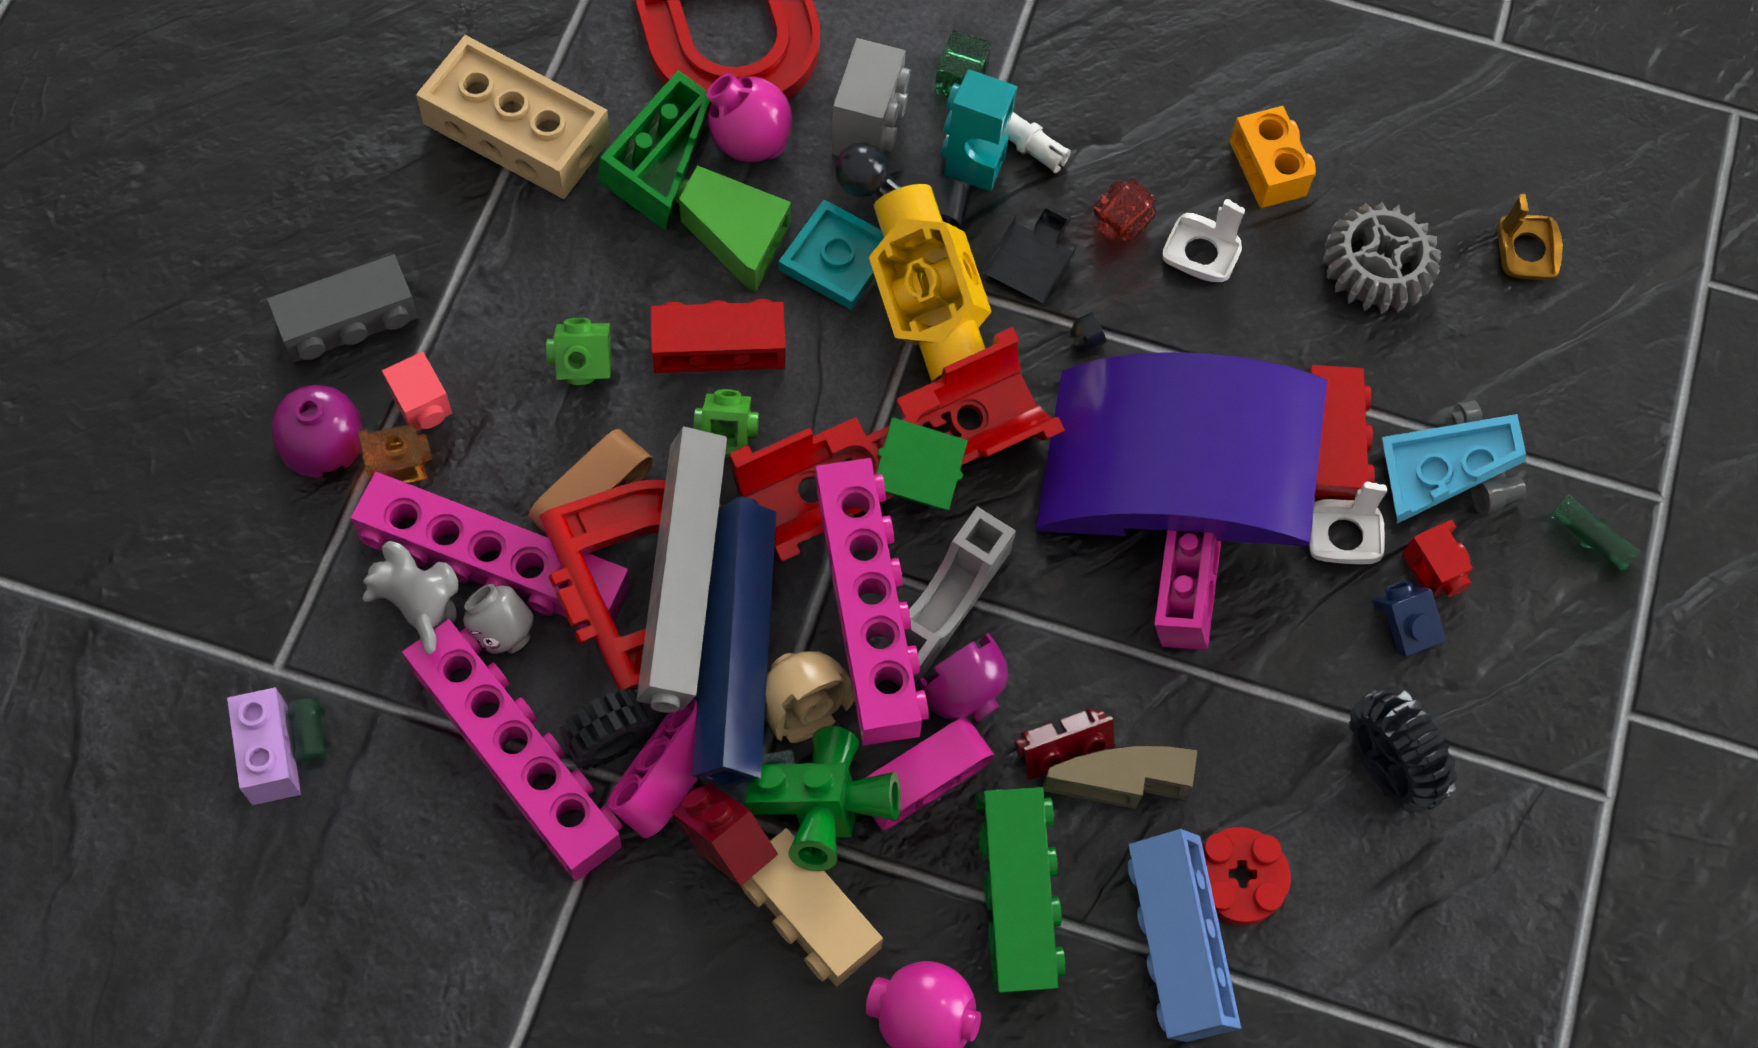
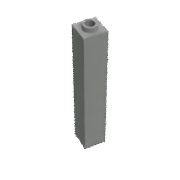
(682, 571)

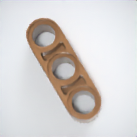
(607, 465)

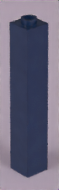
(735, 646)

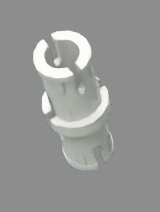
(1033, 141)

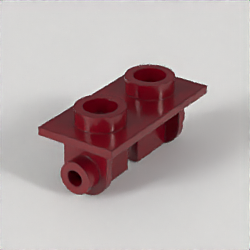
(1082, 735)

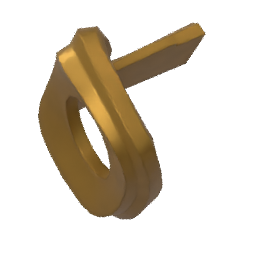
(1542, 228)

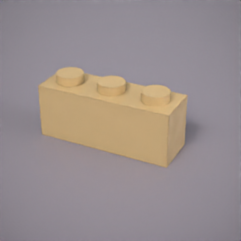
(813, 914)

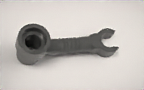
(1497, 491)

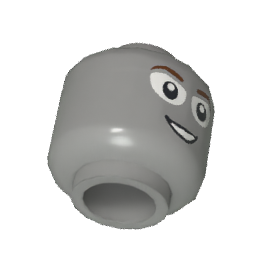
(498, 619)

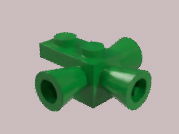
(823, 797)

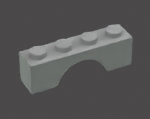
(956, 586)

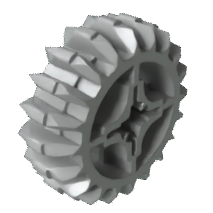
(1375, 270)

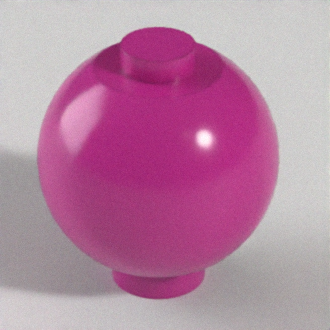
(748, 118)
(924, 1007)

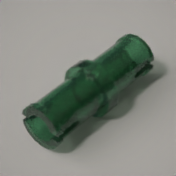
(1595, 533)

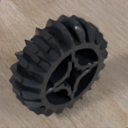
(1403, 749)

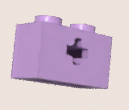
(263, 746)

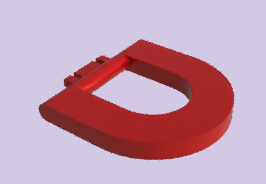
(786, 65)
(590, 526)

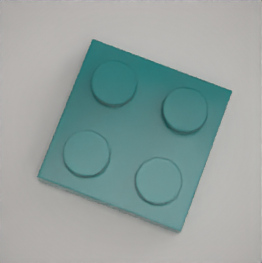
(833, 254)

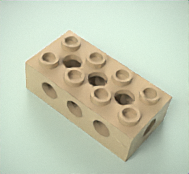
(514, 116)

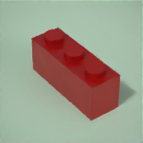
(718, 336)
(1344, 434)

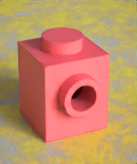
(417, 392)

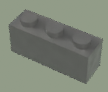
(343, 308)

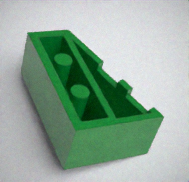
(657, 149)

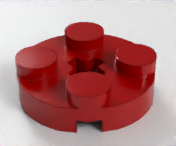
(1261, 857)

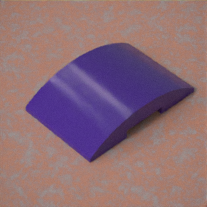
(1185, 448)

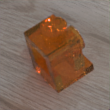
(396, 453)

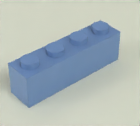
(1183, 936)

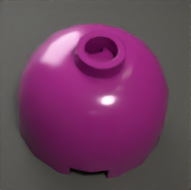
(316, 430)
(967, 682)

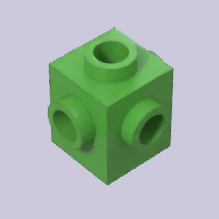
(580, 351)
(728, 406)

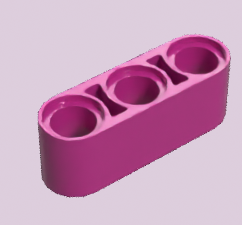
(936, 767)
(658, 775)

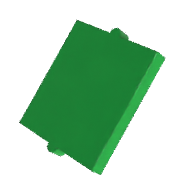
(921, 464)

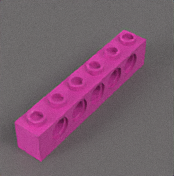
(392, 501)
(1187, 589)
(879, 714)
(576, 847)

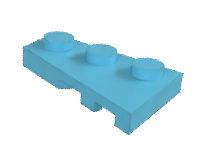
(1448, 460)

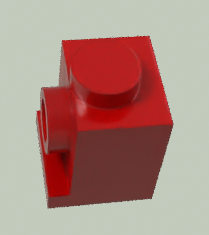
(1439, 560)

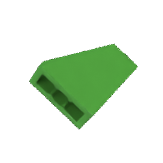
(734, 222)

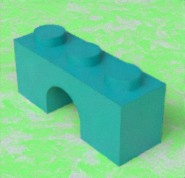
(975, 129)

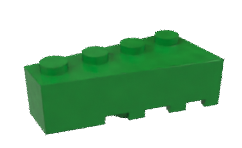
(1020, 889)

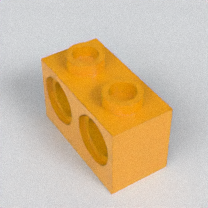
(1266, 159)

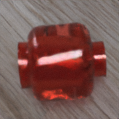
(1124, 211)

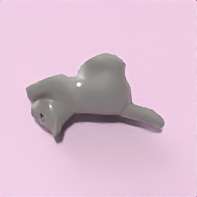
(417, 593)

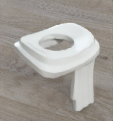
(1220, 233)
(1363, 513)

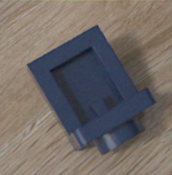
(1411, 617)

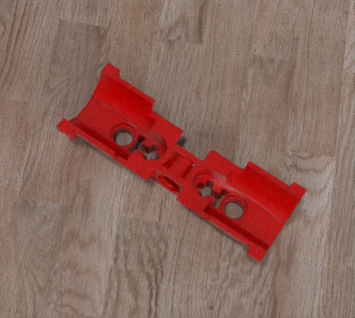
(983, 381)

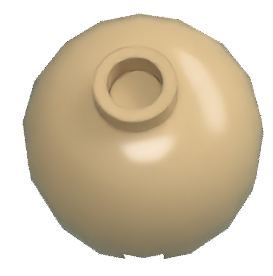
(804, 694)

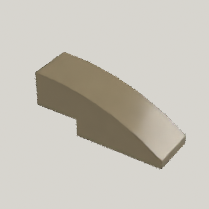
(1124, 774)

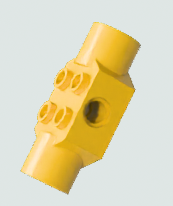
(928, 279)

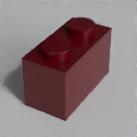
(724, 833)

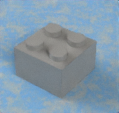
(870, 97)

